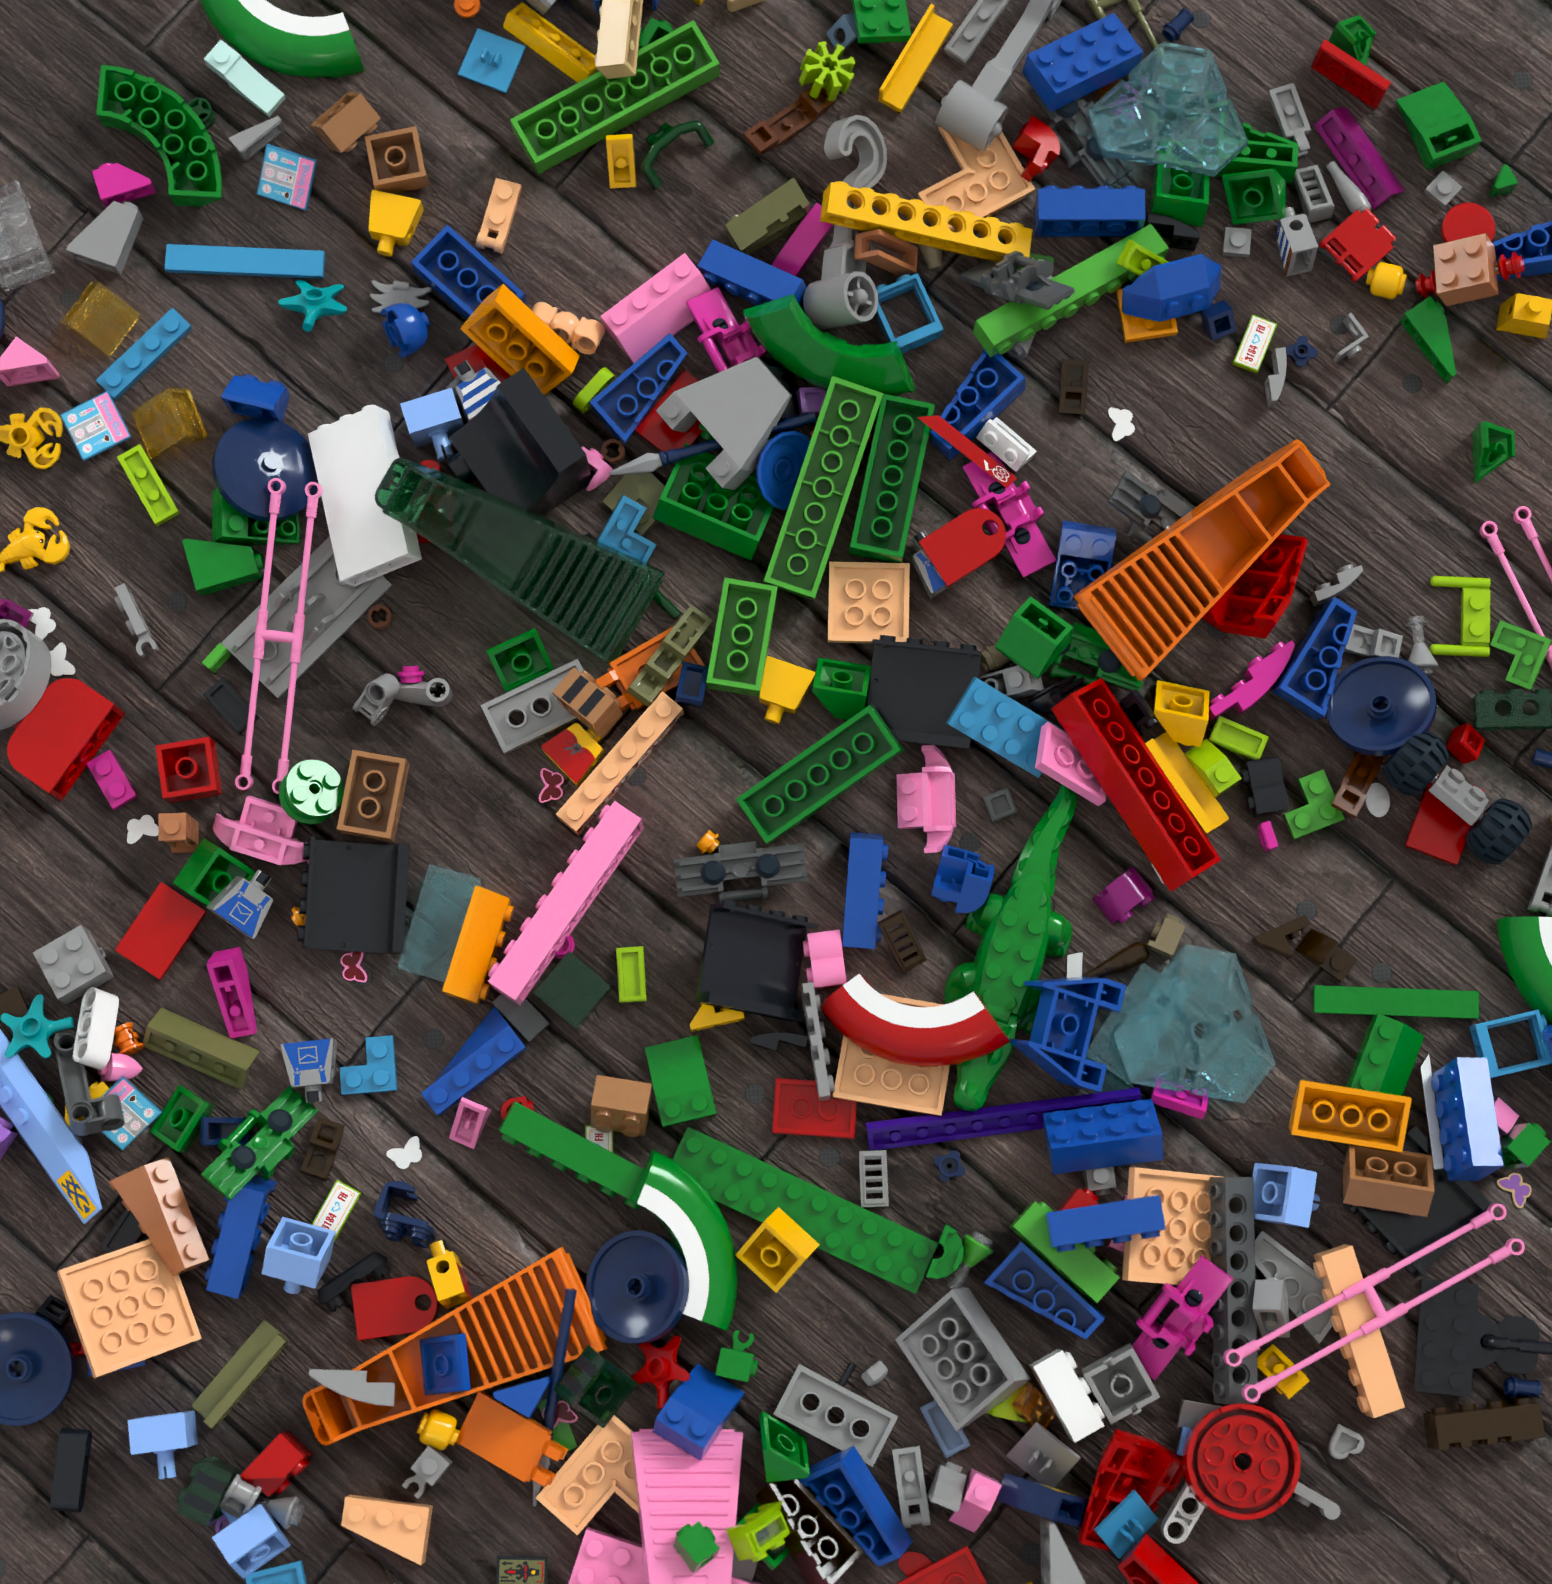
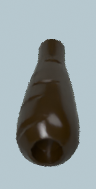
(1124, 959)

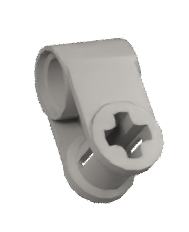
(374, 701)
(239, 1497)

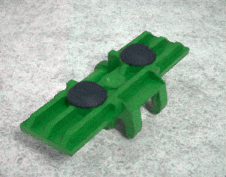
(1092, 650)
(265, 1150)

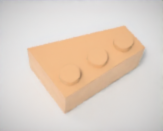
(390, 1523)

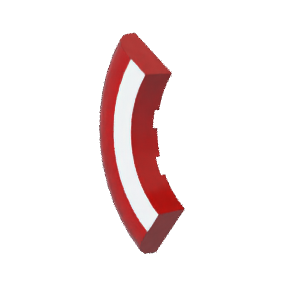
(910, 1033)

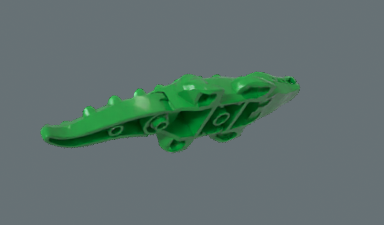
(1013, 946)

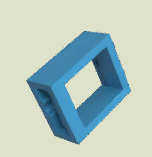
(919, 336)
(1485, 1050)

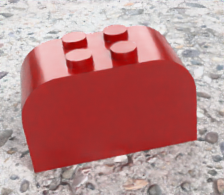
(62, 735)

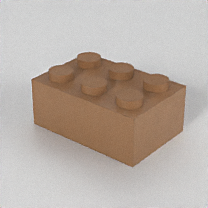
(373, 796)
(1388, 1180)

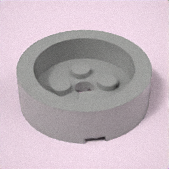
(23, 672)

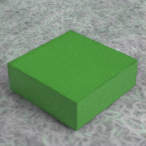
(217, 658)

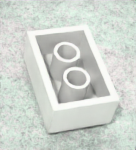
(1068, 1394)

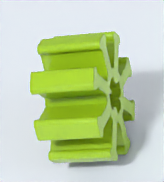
(826, 71)

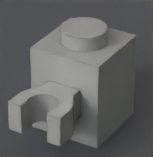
(428, 1469)

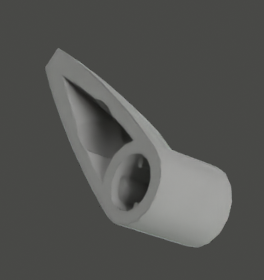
(423, 693)

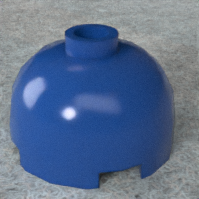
(405, 328)

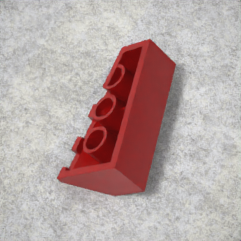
(1152, 1565)

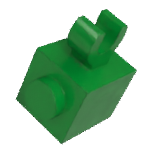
(736, 1362)

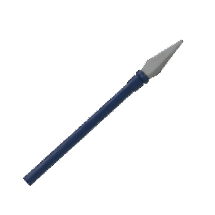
(650, 462)
(556, 1375)

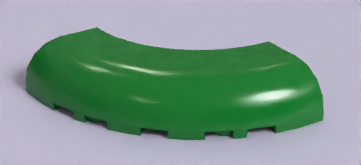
(818, 355)

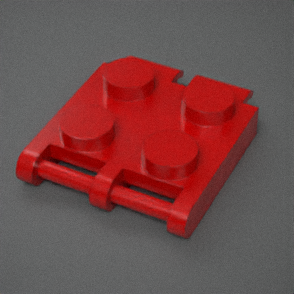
(1359, 243)

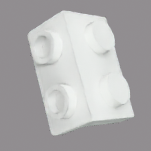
(1005, 444)

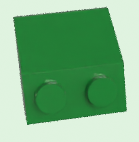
(210, 872)

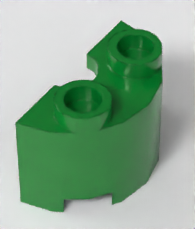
(951, 1256)

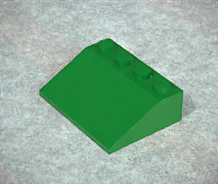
(712, 513)

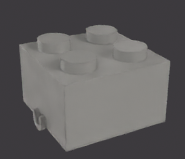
(73, 964)
(1120, 1383)

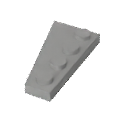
(816, 1032)
(1300, 1281)

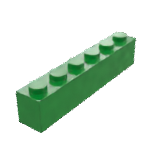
(571, 1151)

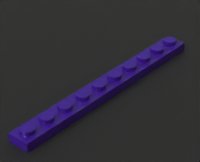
(984, 1121)

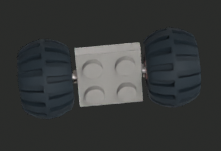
(1493, 832)

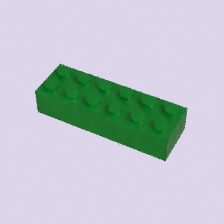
(891, 479)
(819, 774)

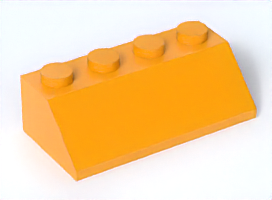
(520, 340)
(477, 945)
(1349, 1115)

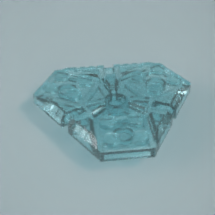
(1170, 113)
(1161, 1042)

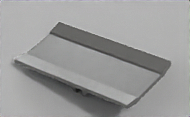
(328, 611)

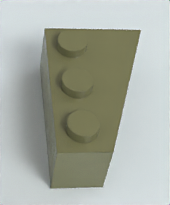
(768, 219)

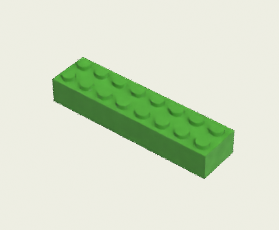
(604, 105)
(823, 488)

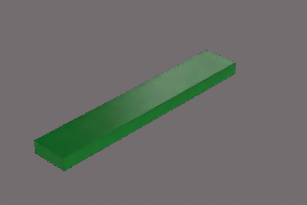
(1396, 1002)

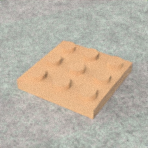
(868, 601)

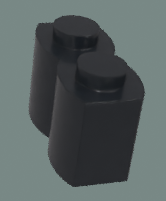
(1265, 786)

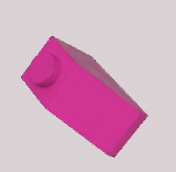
(121, 184)

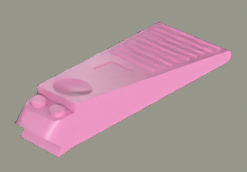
(680, 1491)

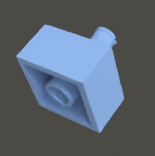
(433, 420)
(1284, 1194)
(298, 1254)
(163, 1436)
(250, 1540)

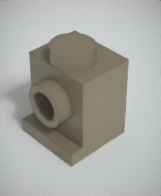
(1166, 936)

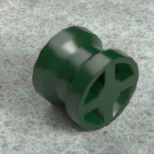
(200, 107)

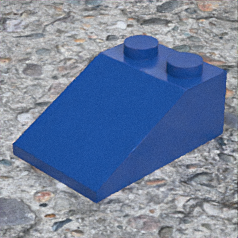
(697, 1412)

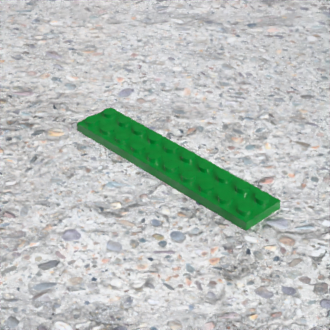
(830, 1220)

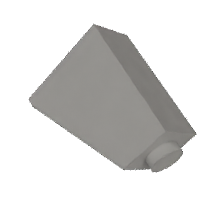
(108, 238)

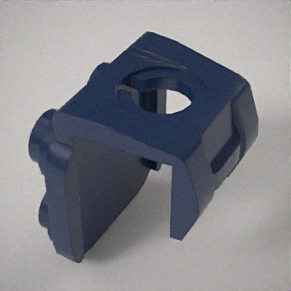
(397, 1225)

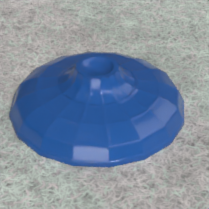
(780, 467)

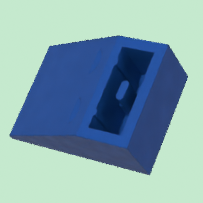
(1081, 558)

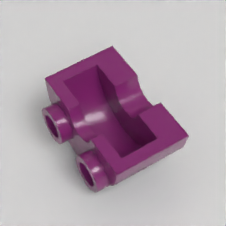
(1124, 895)

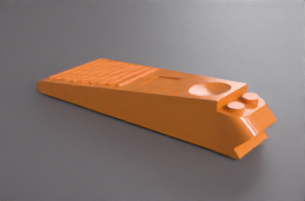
(1179, 574)
(507, 1337)

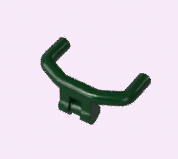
(663, 138)

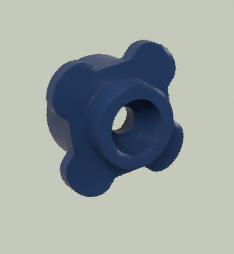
(1298, 358)
(952, 1158)

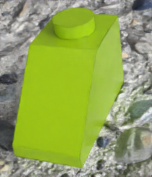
(1213, 767)

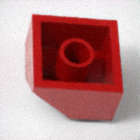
(188, 770)
(277, 1463)

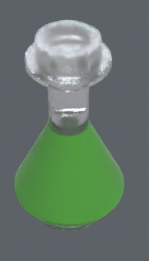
(976, 1249)

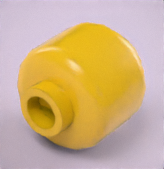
(1386, 280)
(438, 1429)

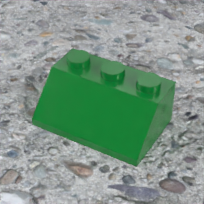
(1385, 1056)

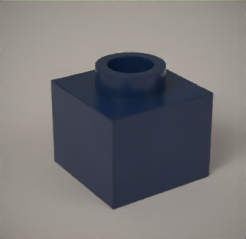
(1218, 320)

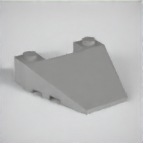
(737, 410)

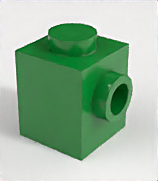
(696, 1545)

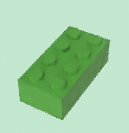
(742, 637)
(1078, 1266)

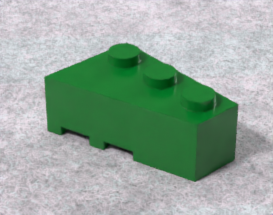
(1263, 153)

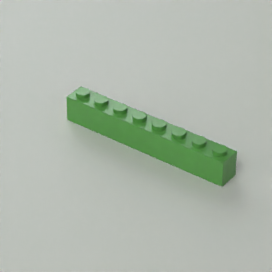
(1090, 280)

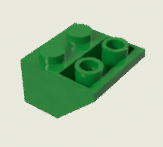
(1034, 637)

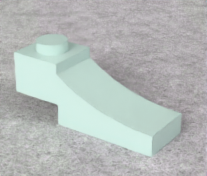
(244, 78)

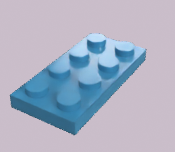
(999, 724)

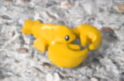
(29, 437)
(31, 542)

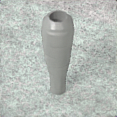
(1348, 189)

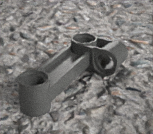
(102, 1112)

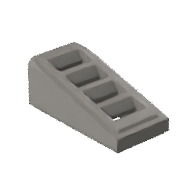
(256, 138)
(1316, 209)
(871, 1155)

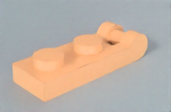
(499, 215)

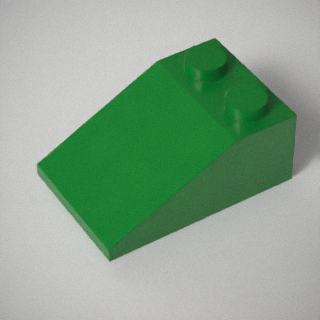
(1180, 194)
(680, 1081)

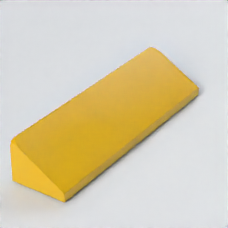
(550, 42)

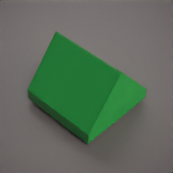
(1504, 182)

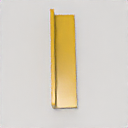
(914, 60)
(1187, 783)

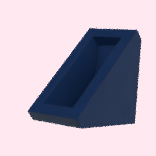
(691, 684)
(216, 1128)

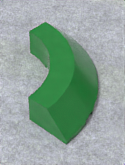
(169, 126)

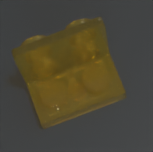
(101, 317)
(168, 421)

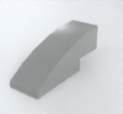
(355, 1386)

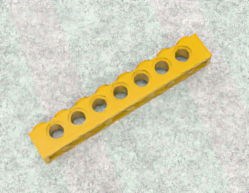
(863, 218)

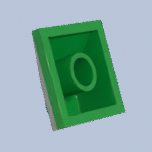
(841, 686)

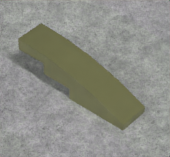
(669, 655)

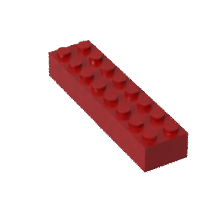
(1135, 784)

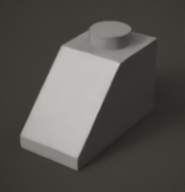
(1271, 1305)

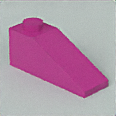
(233, 991)

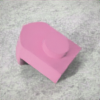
(597, 466)
(119, 1066)

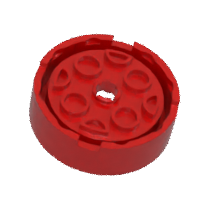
(1212, 1469)

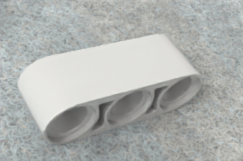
(95, 1028)
(1176, 1514)

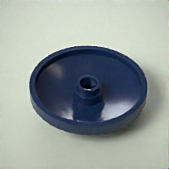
(255, 454)
(1381, 705)
(637, 1287)
(34, 1368)

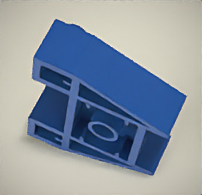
(1065, 1028)

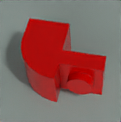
(1037, 143)

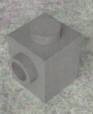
(1100, 1180)

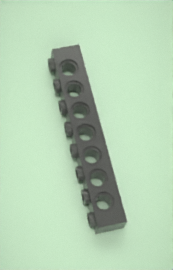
(1239, 1303)

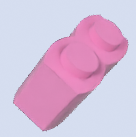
(826, 958)

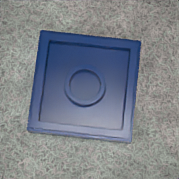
(445, 1364)

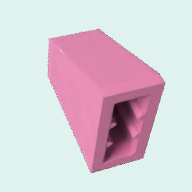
(976, 1500)

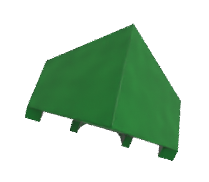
(1354, 38)
(1491, 448)

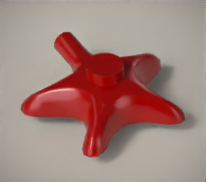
(661, 1368)

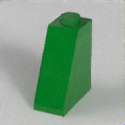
(221, 565)

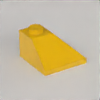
(1182, 712)

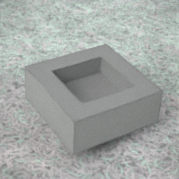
(1442, 189)
(1236, 242)

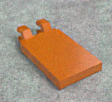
(628, 667)
(509, 1440)

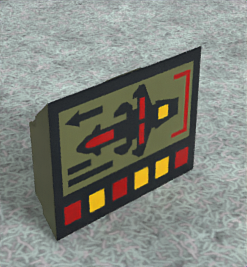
(522, 1570)

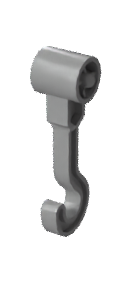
(975, 110)
(845, 291)

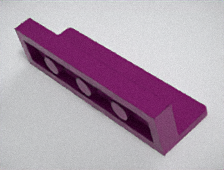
(1358, 156)

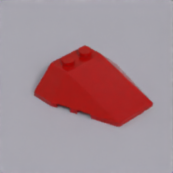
(1262, 591)
(1127, 1465)

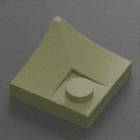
(641, 488)

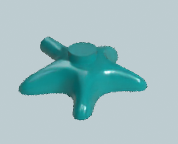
(314, 303)
(33, 1029)

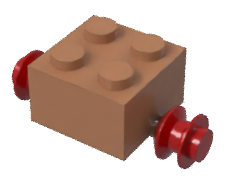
(1467, 270)

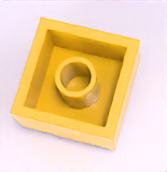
(777, 1249)

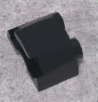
(1138, 711)

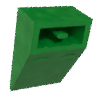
(1438, 125)
(237, 529)

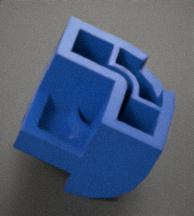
(962, 879)

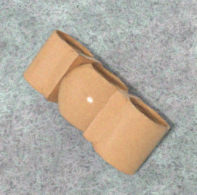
(582, 334)

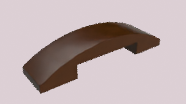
(788, 122)
(1356, 783)

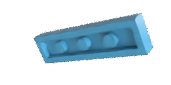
(144, 354)

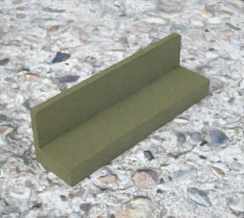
(199, 1048)
(240, 1374)

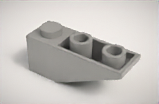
(1014, 682)

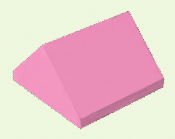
(24, 365)

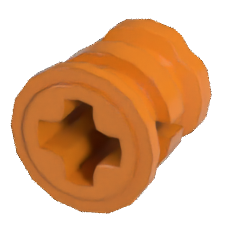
(127, 1039)

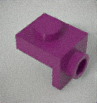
(14, 612)

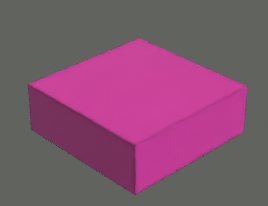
(1267, 836)

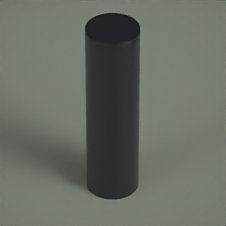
(847, 1374)

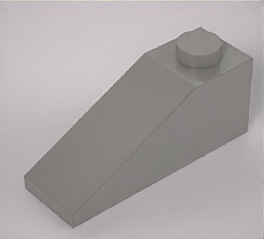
(948, 1486)

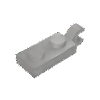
(1291, 116)
(136, 622)

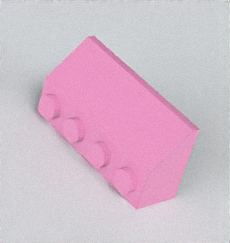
(655, 308)

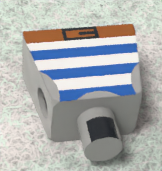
(1296, 243)
(474, 389)

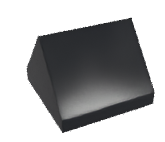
(55, 1311)

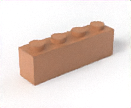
(163, 1214)

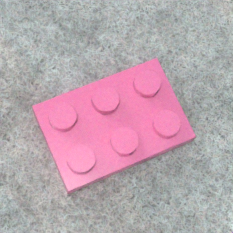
(1064, 763)

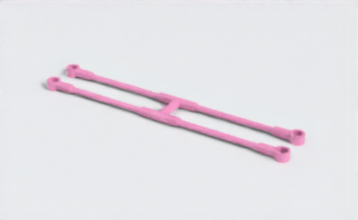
(1499, 551)
(263, 634)
(1382, 1316)

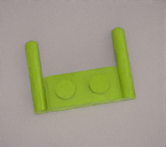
(1474, 616)

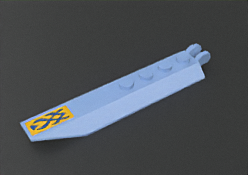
(47, 1135)

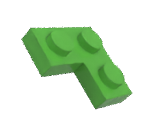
(1528, 649)
(1318, 811)

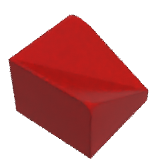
(1465, 743)

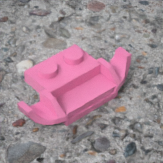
(928, 799)
(261, 833)

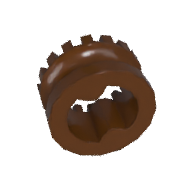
(621, 450)
(381, 624)

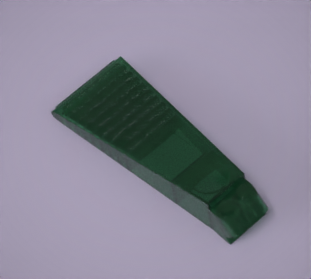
(548, 568)

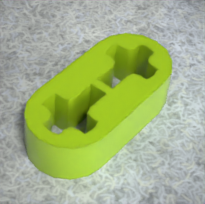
(593, 388)

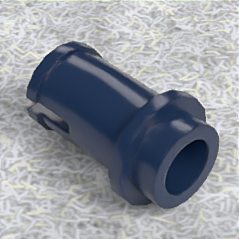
(1173, 30)
(1542, 758)
(1524, 1388)

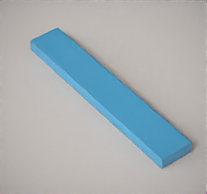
(245, 261)

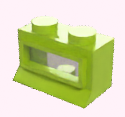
(759, 1533)

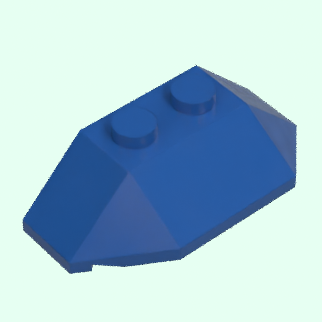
(1173, 289)

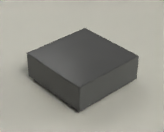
(999, 805)

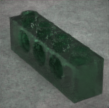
(1486, 717)

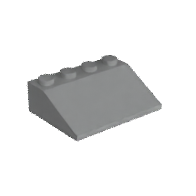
(962, 1358)
(1056, 1560)

